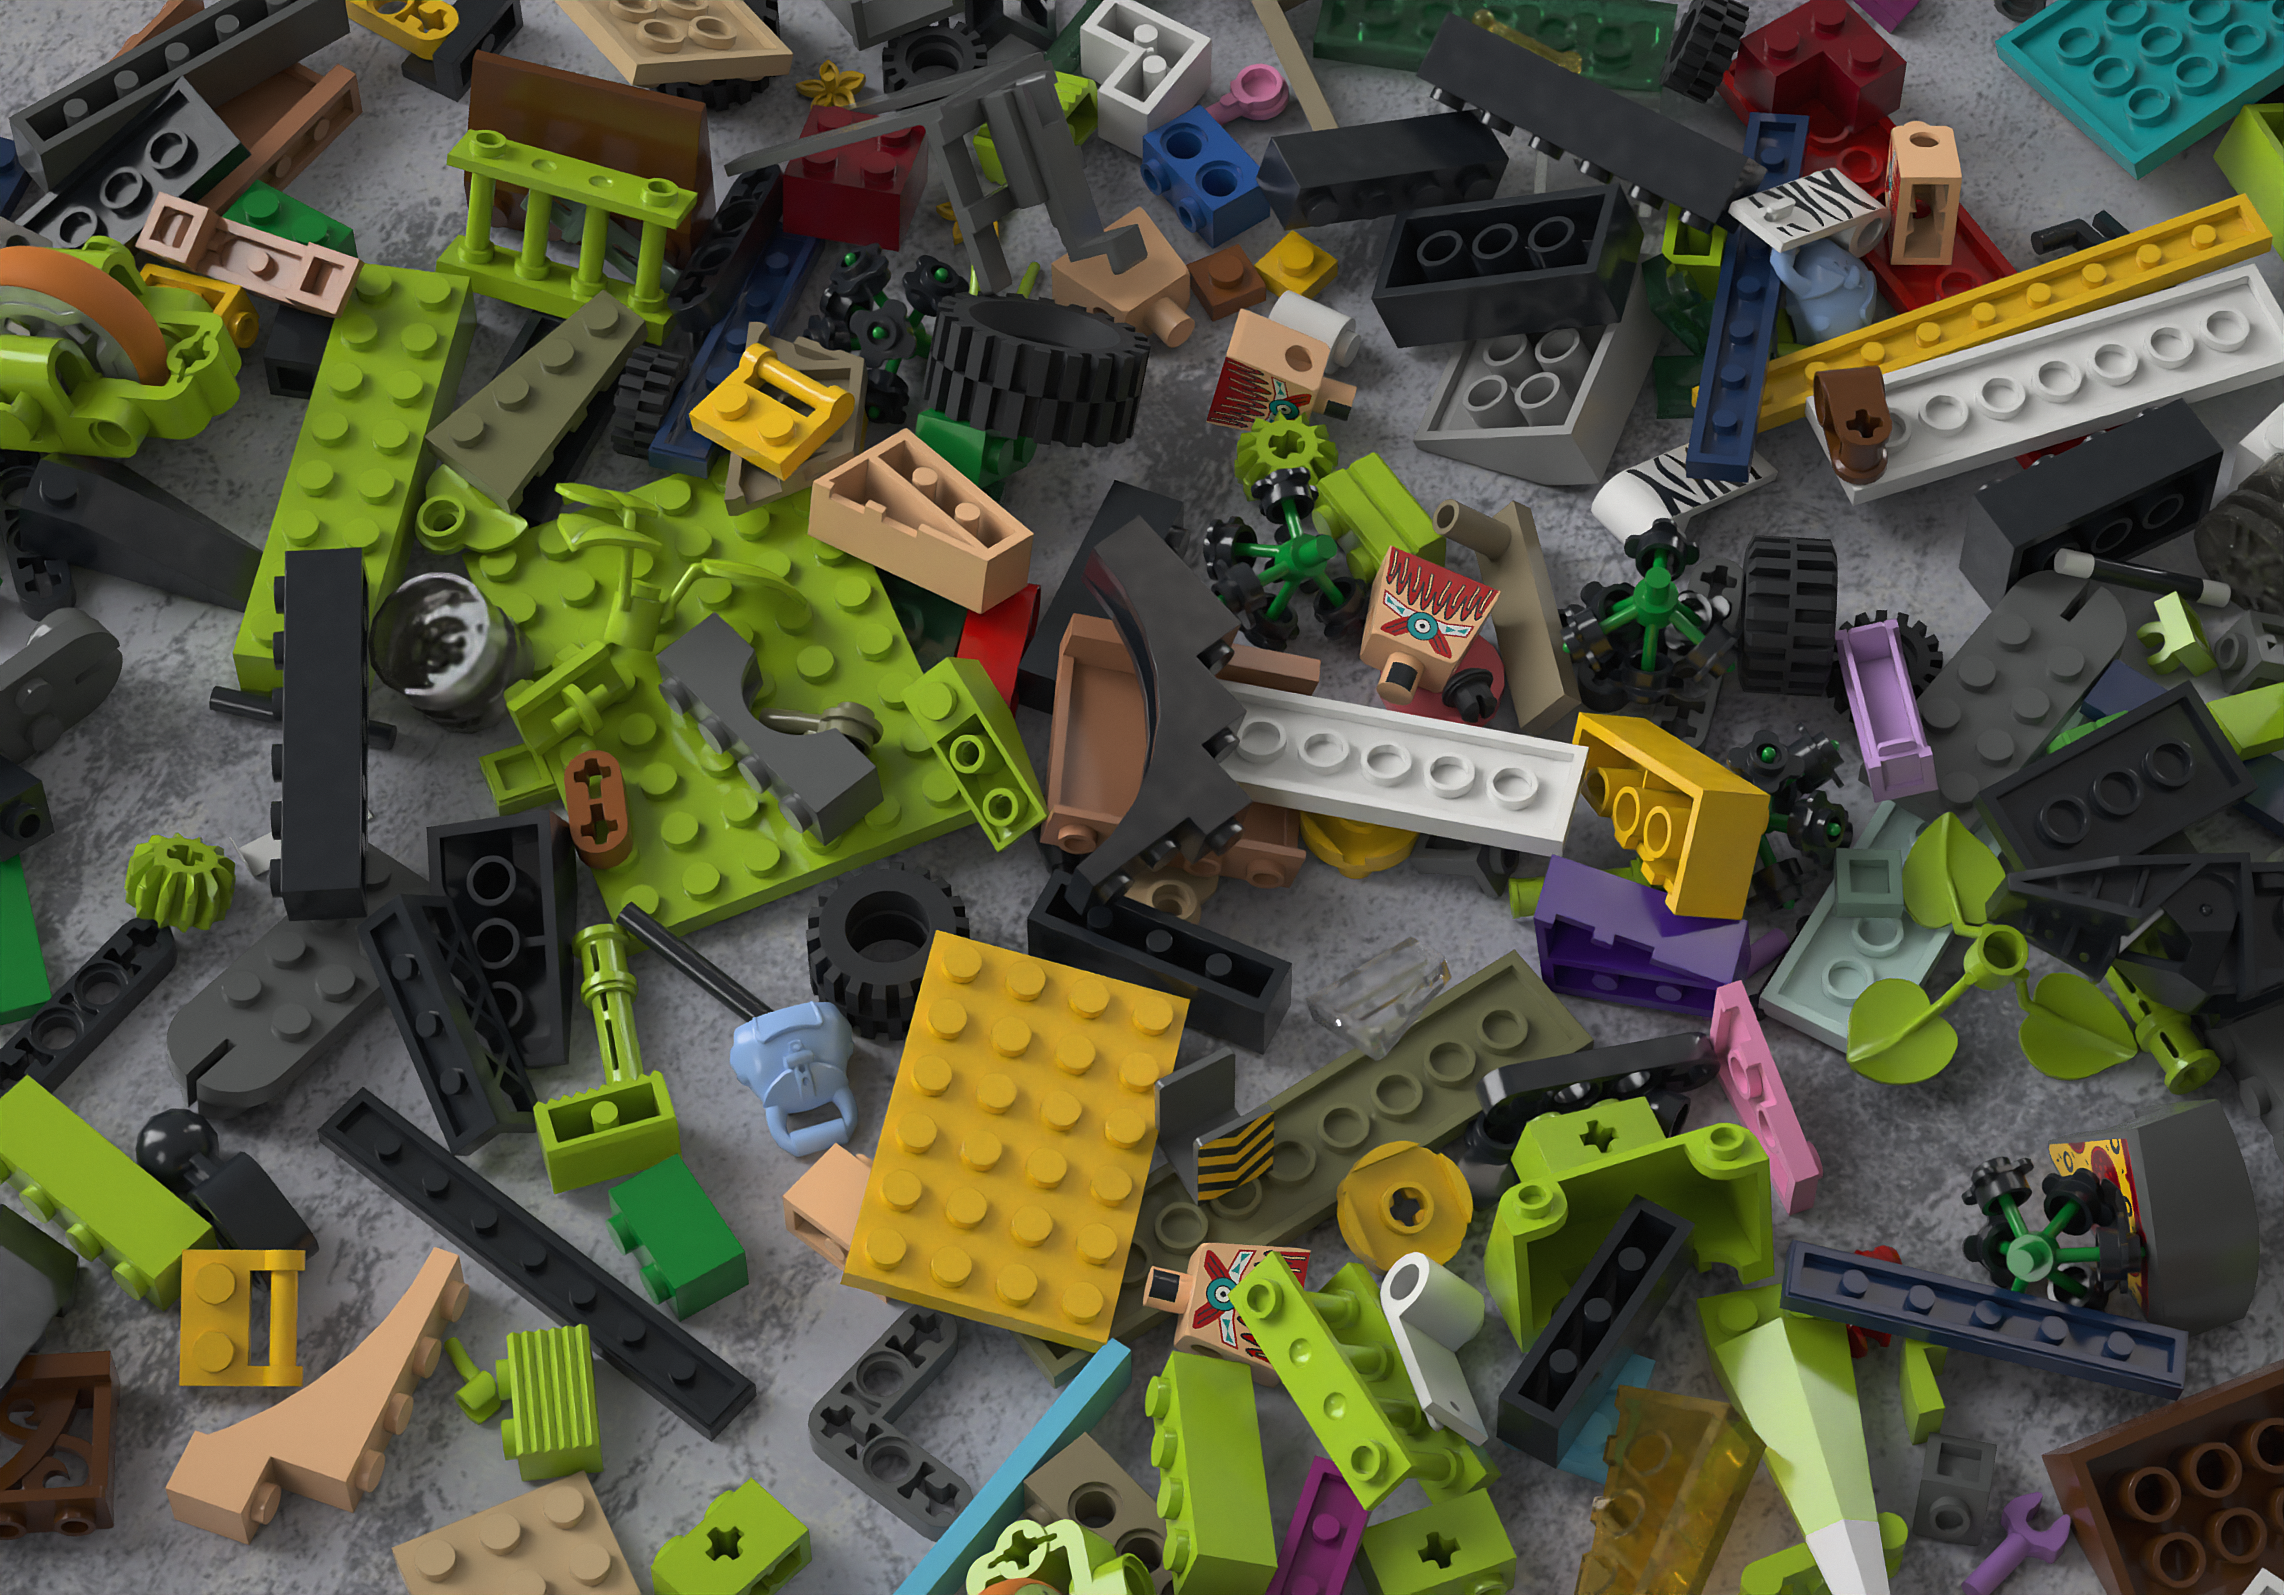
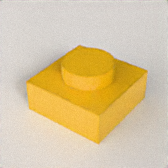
(1297, 267)

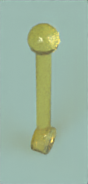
(1568, 60)

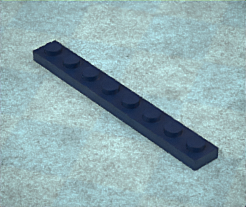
(1744, 318)

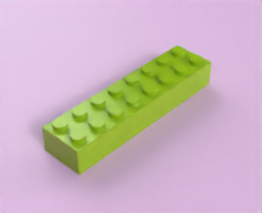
(362, 443)

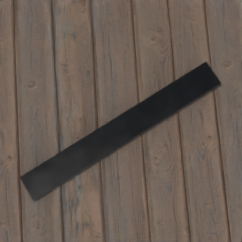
(537, 1263)

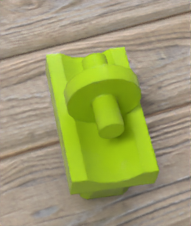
(565, 698)

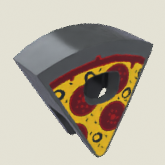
(2188, 1204)

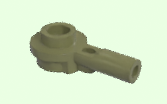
(850, 718)

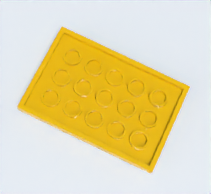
(1016, 1143)

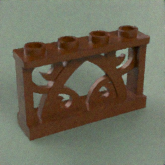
(55, 1390)

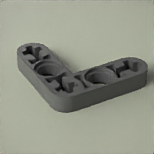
(873, 1419)

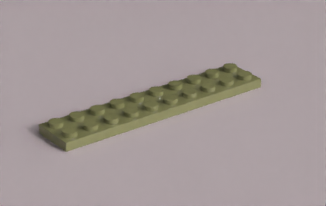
(1331, 1121)

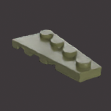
(525, 412)

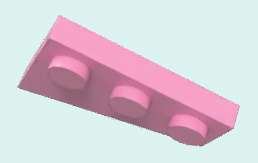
(1761, 1099)

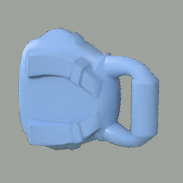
(1825, 290)
(796, 1064)

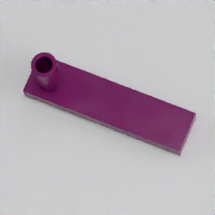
(1321, 1536)

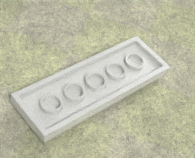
(1406, 770)

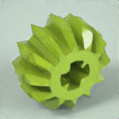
(1283, 446)
(180, 882)

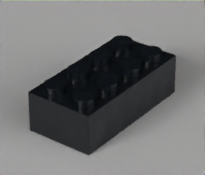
(1508, 266)
(2102, 498)

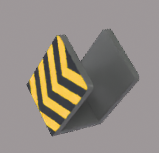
(1205, 1134)

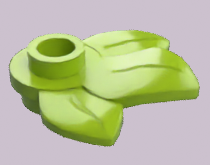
(475, 518)

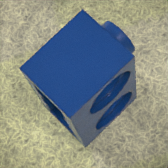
(1204, 176)

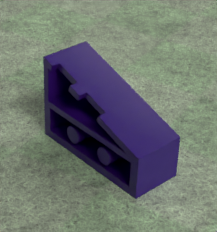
(1626, 945)

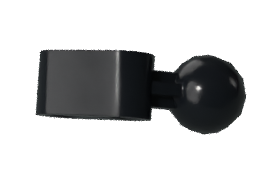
(232, 1196)

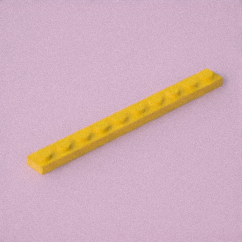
(2027, 300)

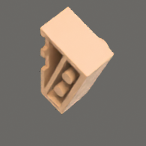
(922, 523)

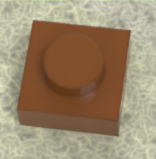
(1226, 282)

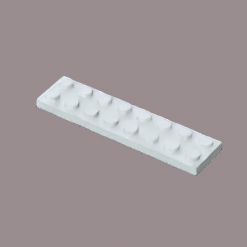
(2074, 378)

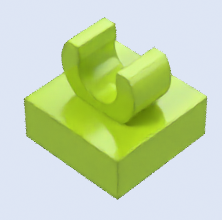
(2182, 635)

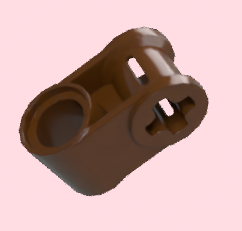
(1854, 421)

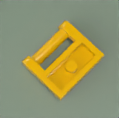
(760, 426)
(219, 1318)

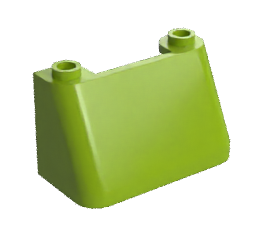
(1558, 1221)

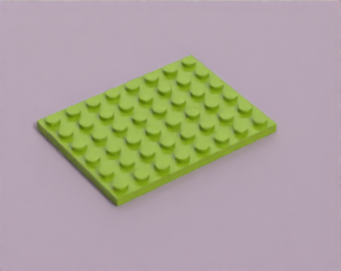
(698, 828)

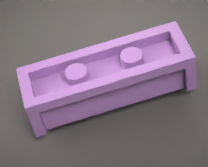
(1885, 711)

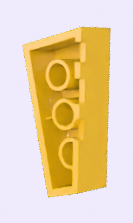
(1677, 810)

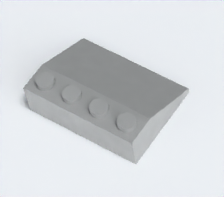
(1546, 399)

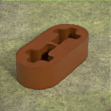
(585, 811)

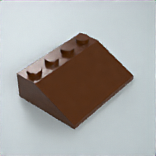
(598, 124)
(2182, 1492)

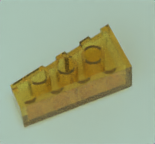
(1667, 1494)

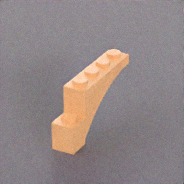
(330, 1433)

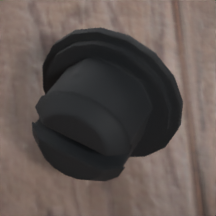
(1470, 694)

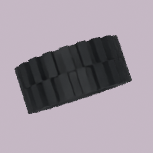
(1036, 369)

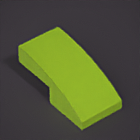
(1919, 1393)

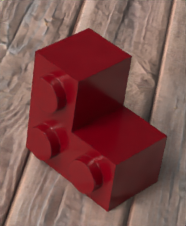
(1825, 55)

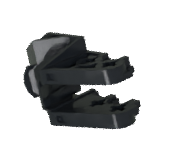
(2179, 926)

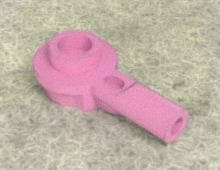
(1255, 94)

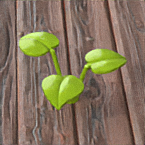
(637, 604)
(1902, 1038)

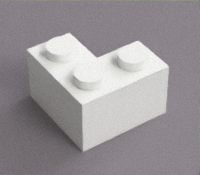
(1146, 69)

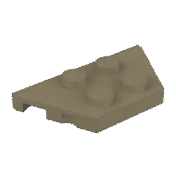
(753, 487)

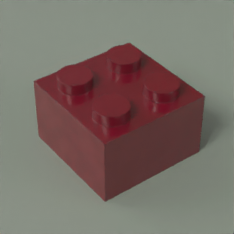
(858, 189)

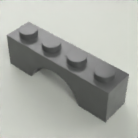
(815, 777)

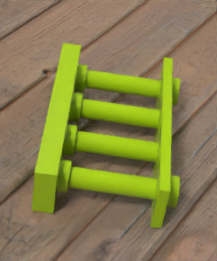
(529, 275)
(1354, 1385)

